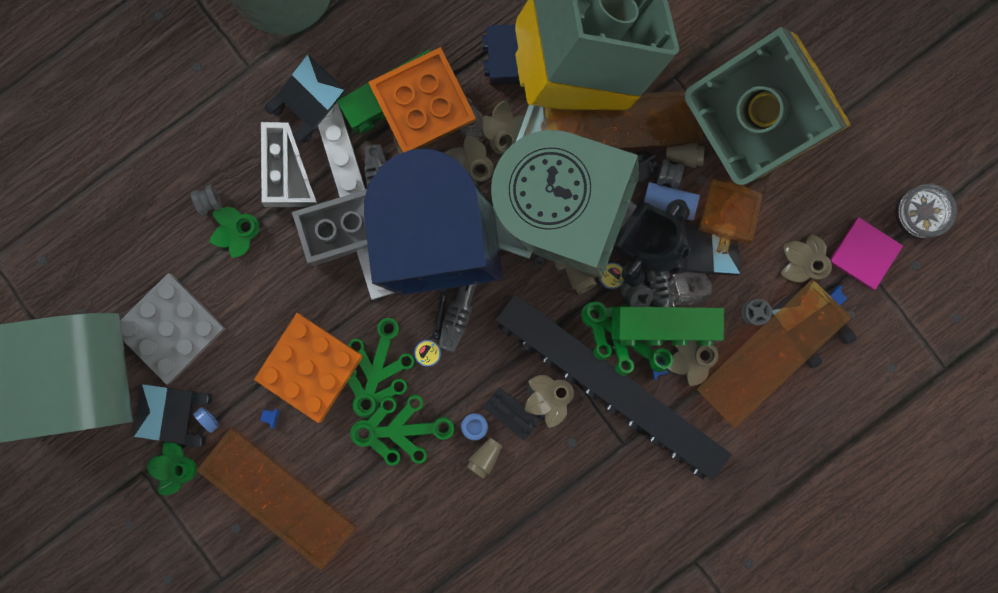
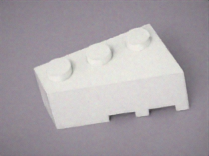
(282, 169)

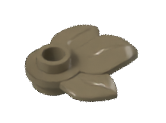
(501, 125)
(472, 155)
(802, 258)
(688, 361)
(546, 401)

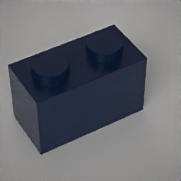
(501, 48)

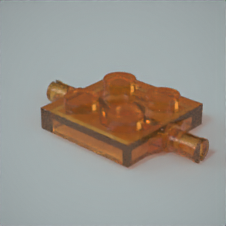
(730, 213)

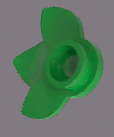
(231, 231)
(168, 468)

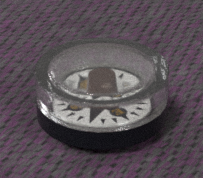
(926, 211)

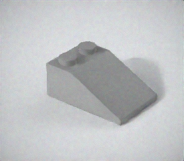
(332, 228)

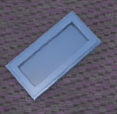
(661, 196)

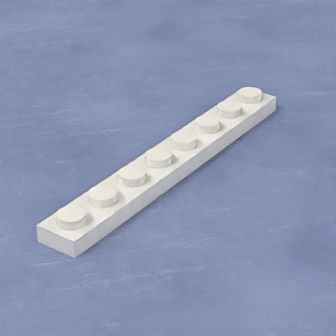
(346, 176)

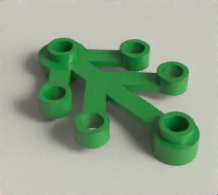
(603, 322)
(376, 373)
(397, 431)

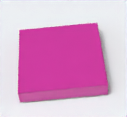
(865, 253)

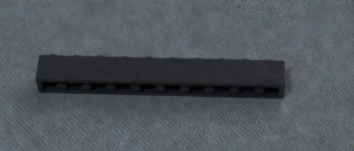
(618, 391)

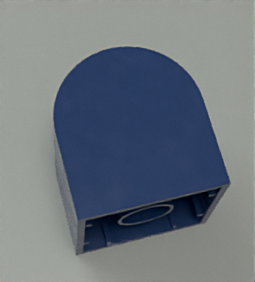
(429, 225)

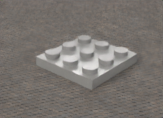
(169, 328)

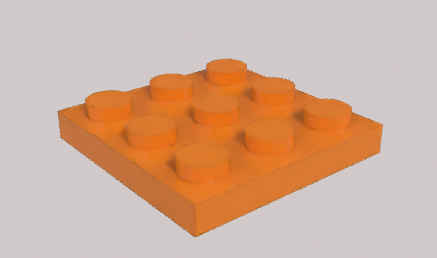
(422, 101)
(308, 367)

